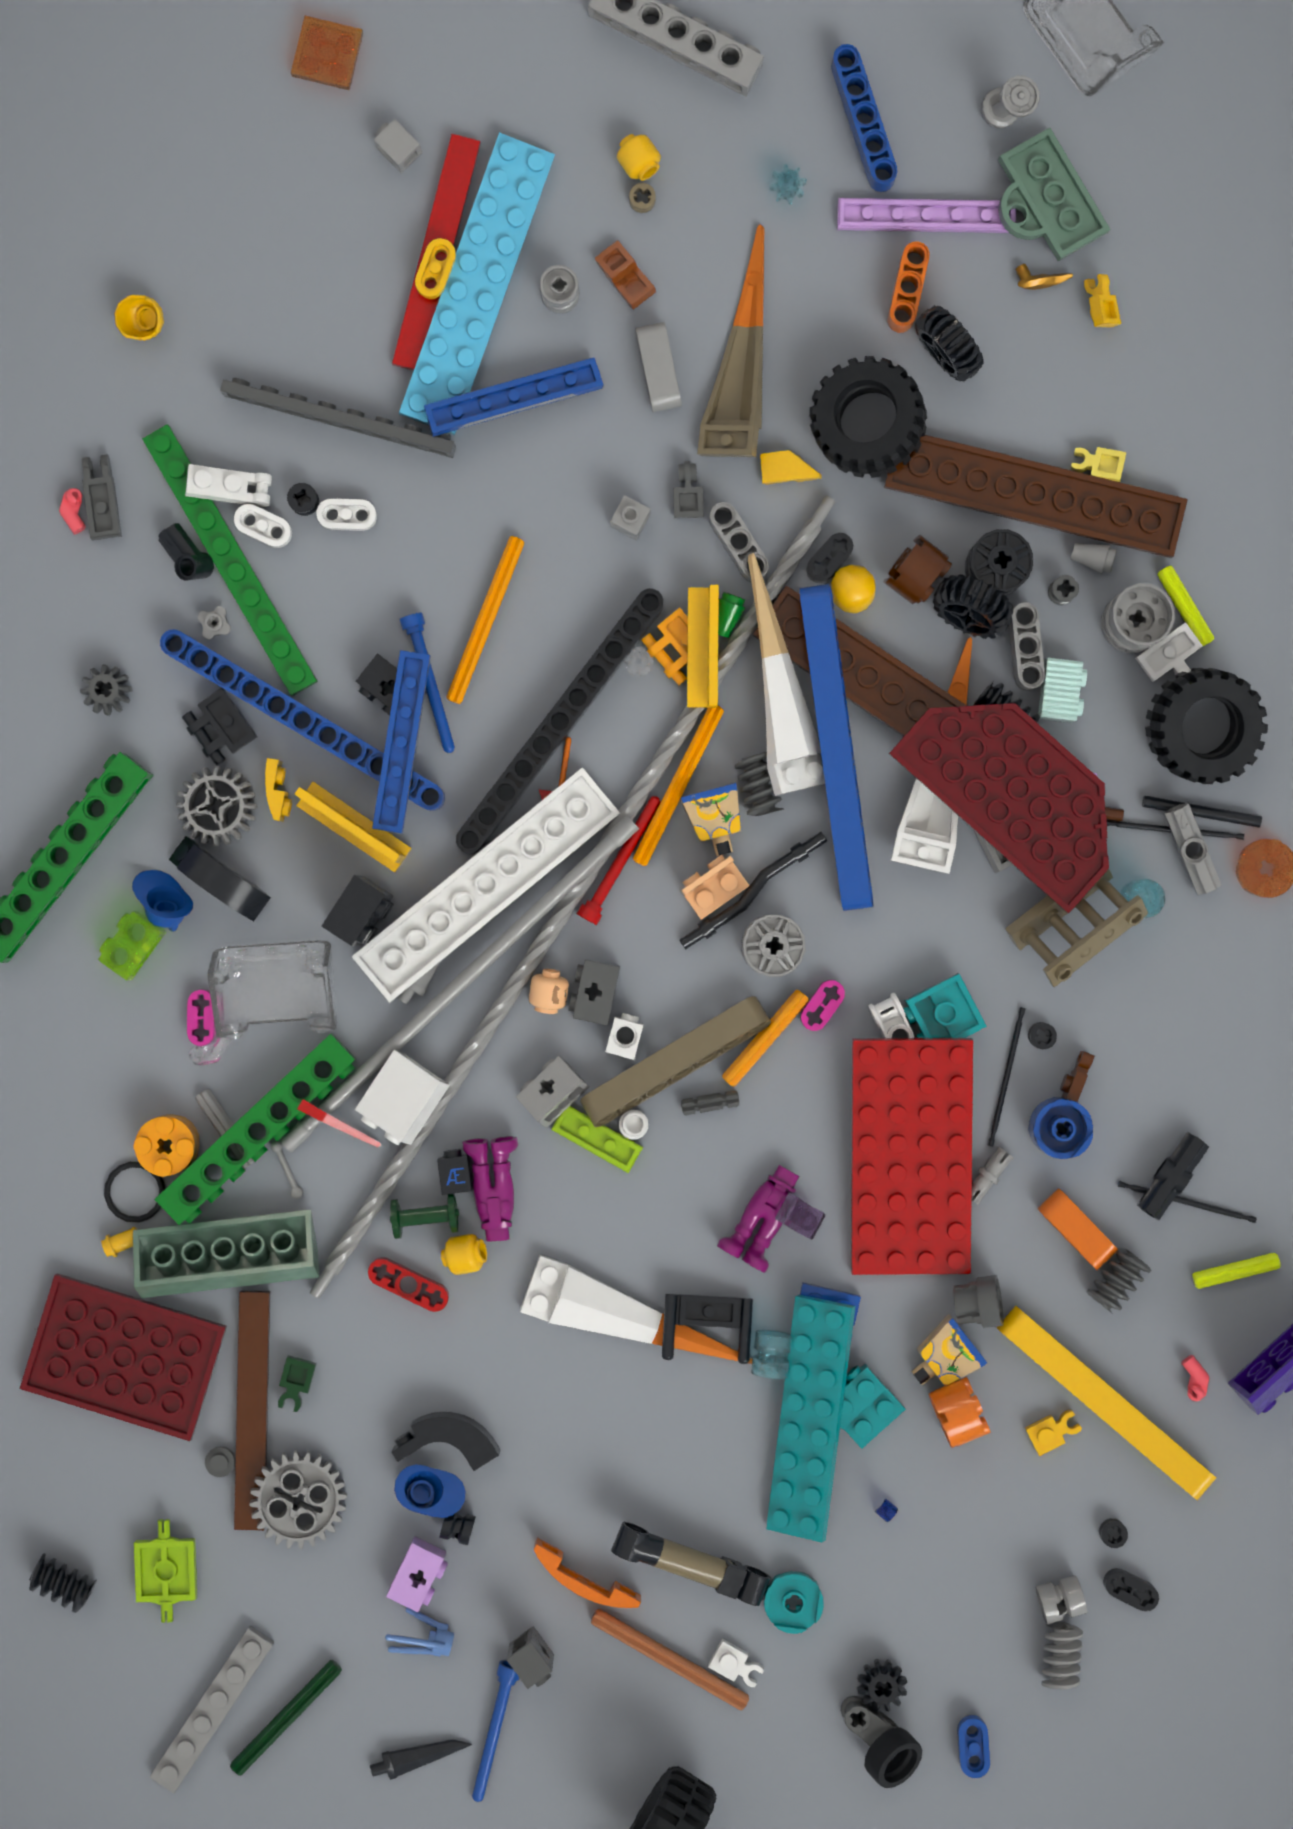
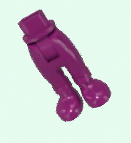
(492, 1203)
(766, 1205)

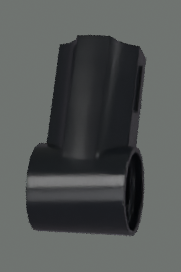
(188, 560)

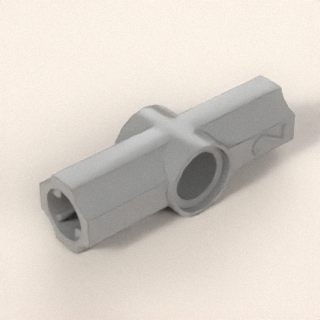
(1200, 865)

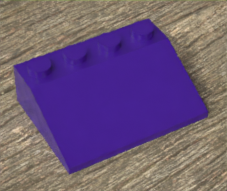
(1267, 1375)

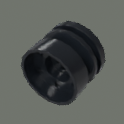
(1009, 546)

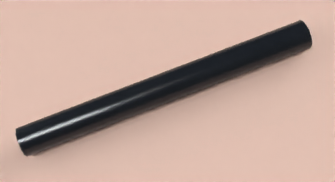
(1205, 812)

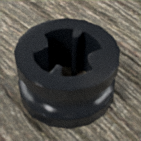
(1040, 1044)
(1114, 1543)

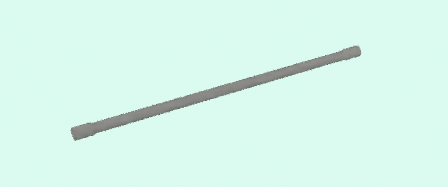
(615, 839)

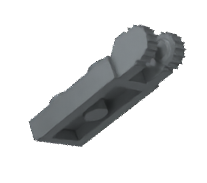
(101, 500)

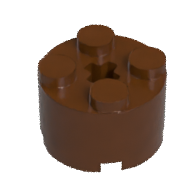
(917, 571)

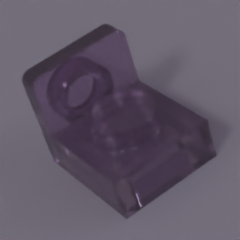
(800, 1216)

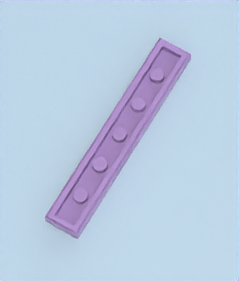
(920, 215)

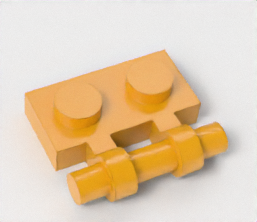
(675, 633)

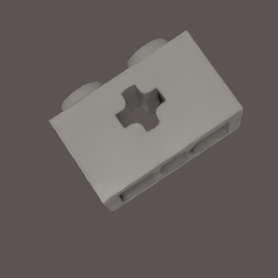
(566, 1086)

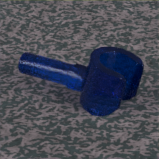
(886, 1510)

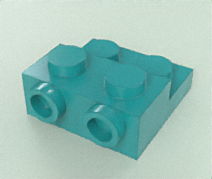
(944, 1010)
(867, 1405)

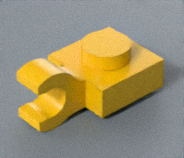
(1103, 305)

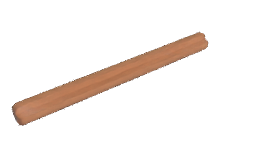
(669, 1659)

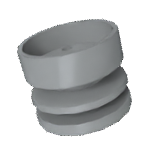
(1151, 609)
(762, 931)

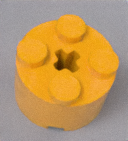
(150, 1144)

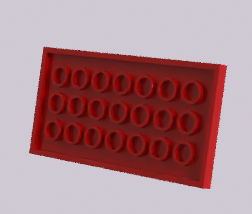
(911, 1156)

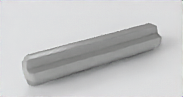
(219, 1120)

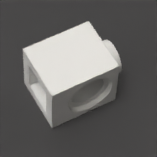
(621, 1049)

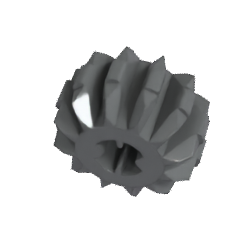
(95, 687)

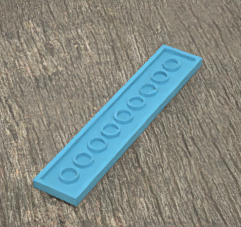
(478, 275)

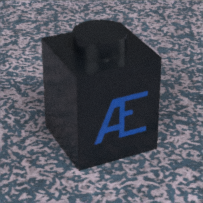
(455, 1172)

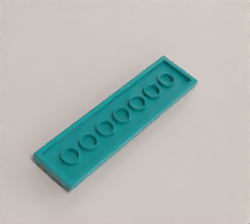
(810, 1418)

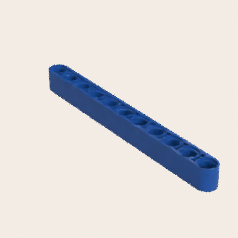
(291, 711)
(836, 747)

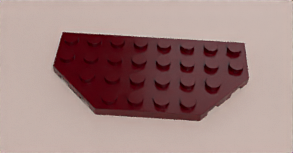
(1015, 792)

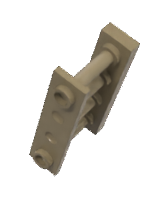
(1047, 913)

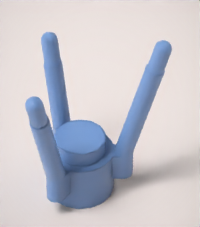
(438, 1641)

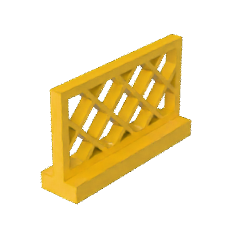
(352, 826)

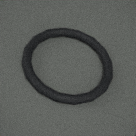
(114, 1210)

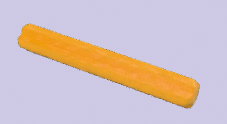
(765, 1038)

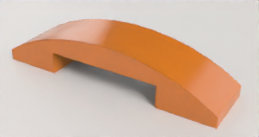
(618, 1596)

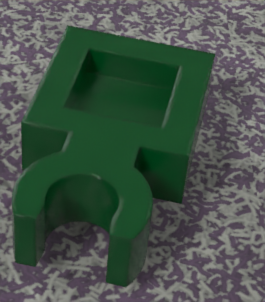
(296, 1378)

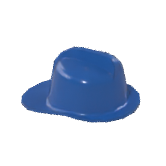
(162, 898)
(429, 1491)

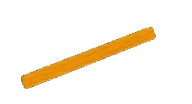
(485, 619)
(678, 785)

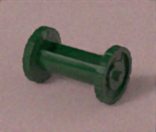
(427, 1215)

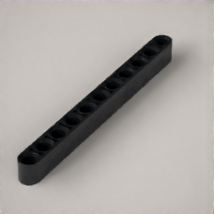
(563, 706)

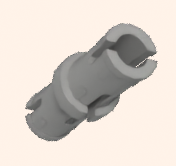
(989, 1174)

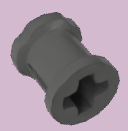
(1070, 584)

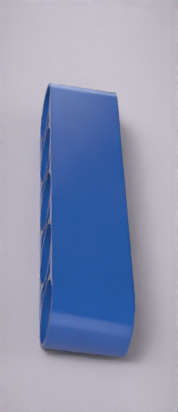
(865, 104)

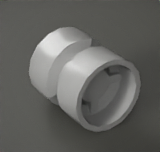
(559, 289)
(1061, 1599)

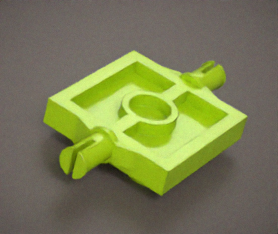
(165, 1570)

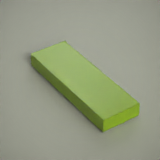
(598, 1140)

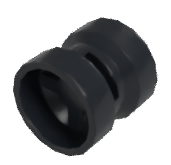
(458, 1527)

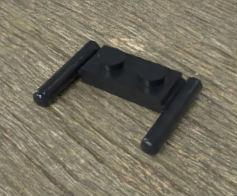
(708, 1312)

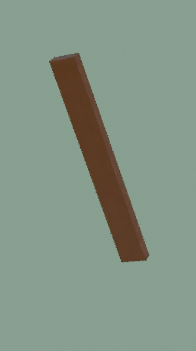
(251, 1402)

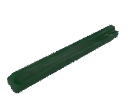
(285, 1717)

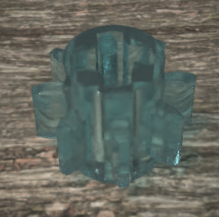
(786, 176)

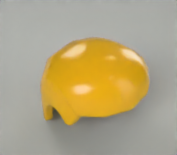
(139, 317)
(853, 588)

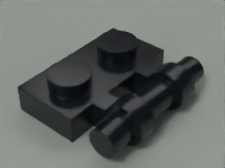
(227, 722)

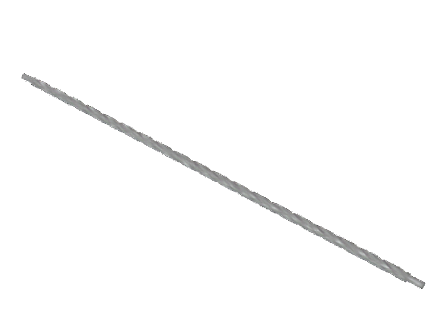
(563, 911)

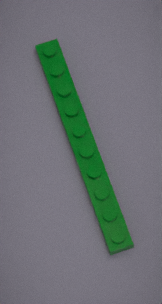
(232, 564)

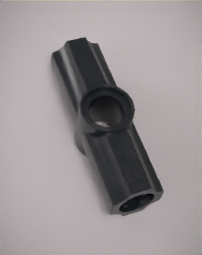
(1173, 1176)

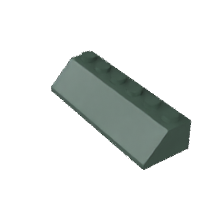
(225, 1254)

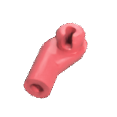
(70, 509)
(1198, 1378)

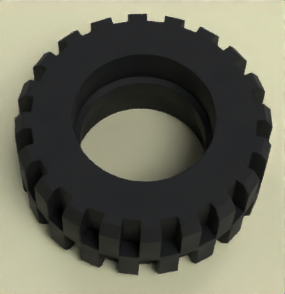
(851, 383)
(1241, 740)
(677, 1802)

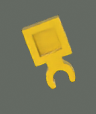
(1047, 1433)

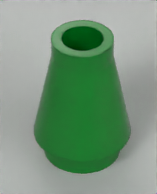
(730, 611)

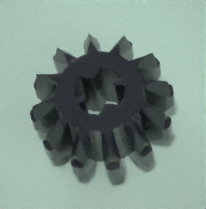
(879, 1695)

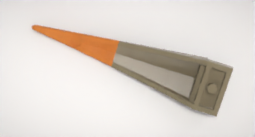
(735, 405)

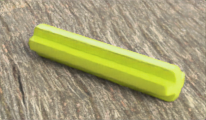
(1185, 604)
(1236, 1270)

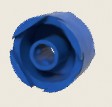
(1078, 1128)

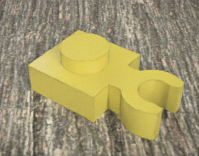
(1104, 464)

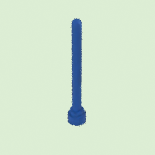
(414, 627)
(507, 1679)

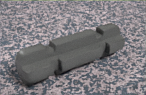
(710, 1102)

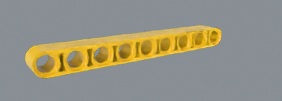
(1106, 1403)

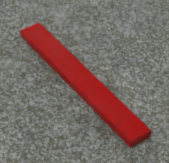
(443, 224)

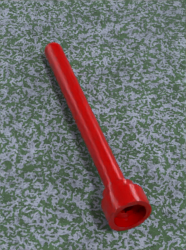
(592, 909)

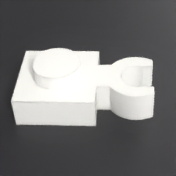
(731, 1661)

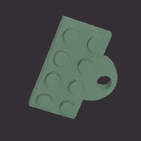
(1049, 197)

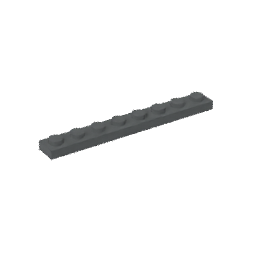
(326, 413)

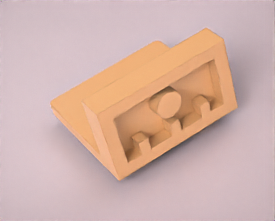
(715, 887)

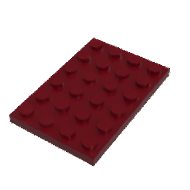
(123, 1357)

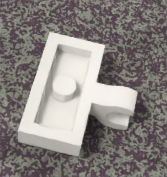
(1170, 653)

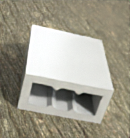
(401, 1098)

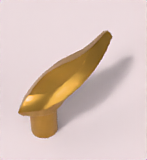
(1040, 281)

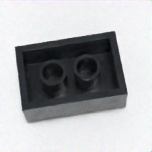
(358, 911)

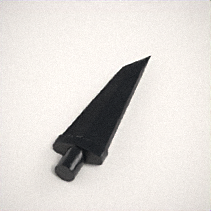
(405, 1760)

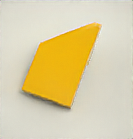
(786, 467)

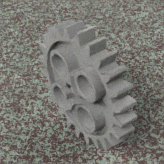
(285, 1524)

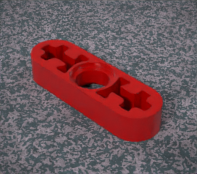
(425, 1300)

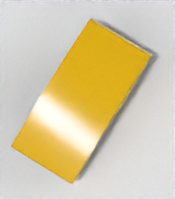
(277, 800)

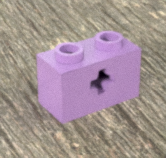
(421, 1557)

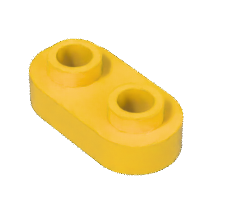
(434, 269)

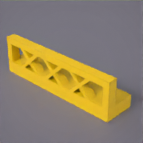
(702, 647)

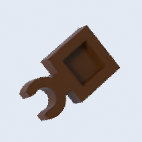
(1073, 1084)

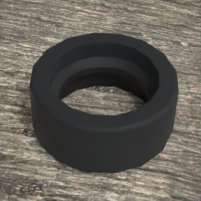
(893, 1772)

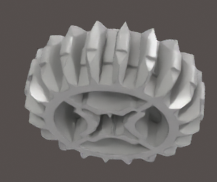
(212, 792)

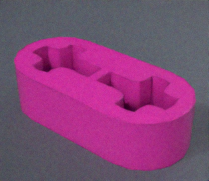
(828, 1009)
(194, 1017)

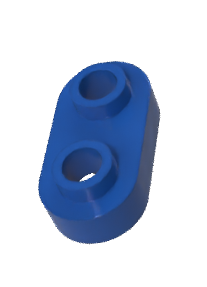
(973, 1744)

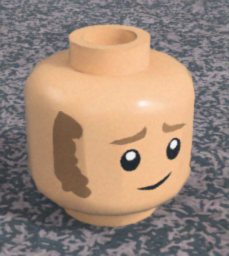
(548, 991)

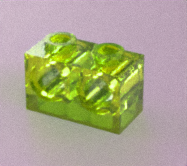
(137, 950)

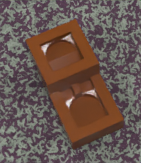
(625, 275)

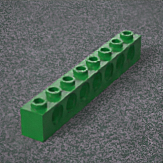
(97, 828)
(173, 1197)

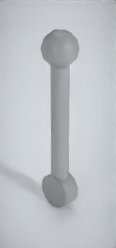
(296, 1191)

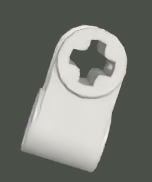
(892, 1019)

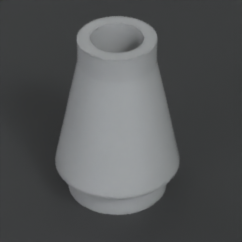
(1094, 556)

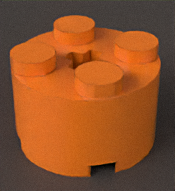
(959, 1412)

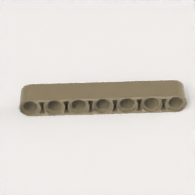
(675, 1061)

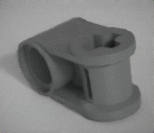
(869, 1723)

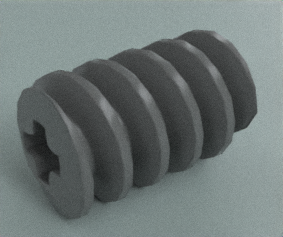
(757, 785)
(1119, 1280)

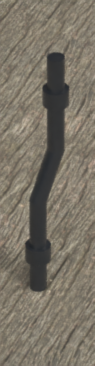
(708, 927)

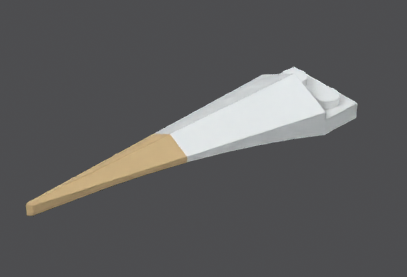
(790, 733)

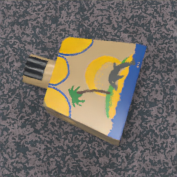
(714, 816)
(947, 1354)

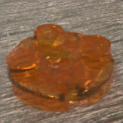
(1250, 863)

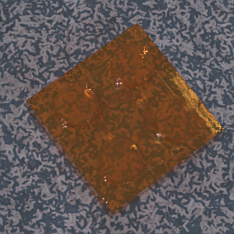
(327, 52)

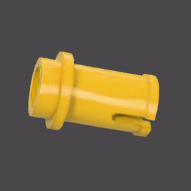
(114, 1244)

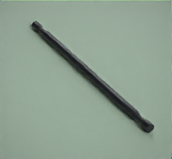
(1167, 829)
(1006, 1077)
(1194, 1203)

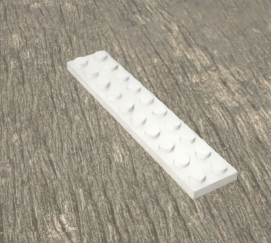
(485, 885)

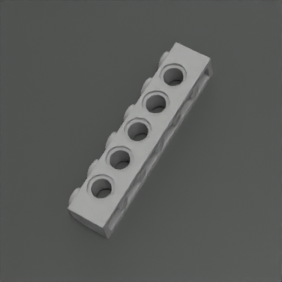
(683, 50)

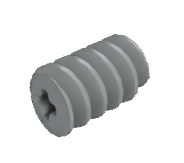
(1064, 1656)

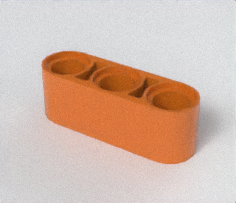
(908, 273)
(1077, 1229)

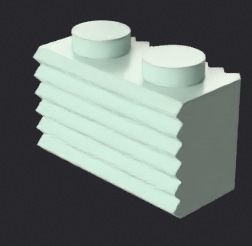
(1061, 690)

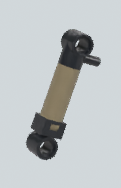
(722, 1573)

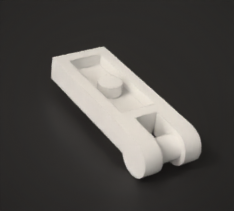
(227, 485)

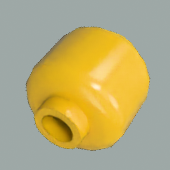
(638, 157)
(464, 1254)

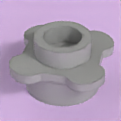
(222, 624)

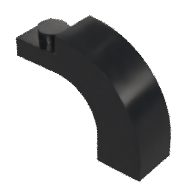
(219, 879)
(451, 1428)

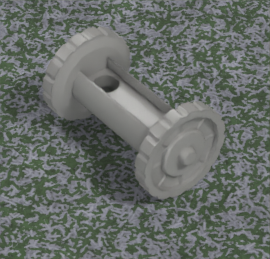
(1014, 100)

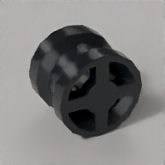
(307, 506)

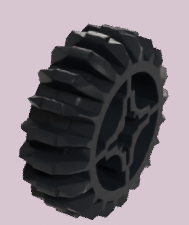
(949, 343)
(973, 606)

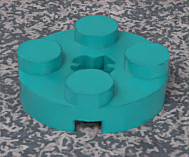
(804, 1615)

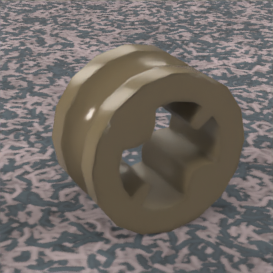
(643, 188)

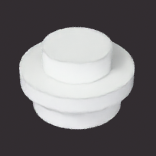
(633, 1124)

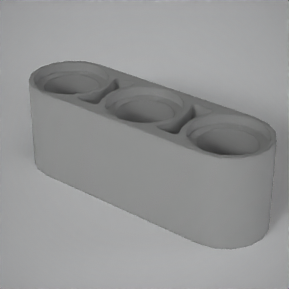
(658, 367)
(737, 527)
(1026, 661)

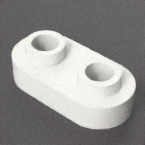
(347, 514)
(263, 525)

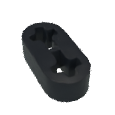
(824, 552)
(1134, 1583)

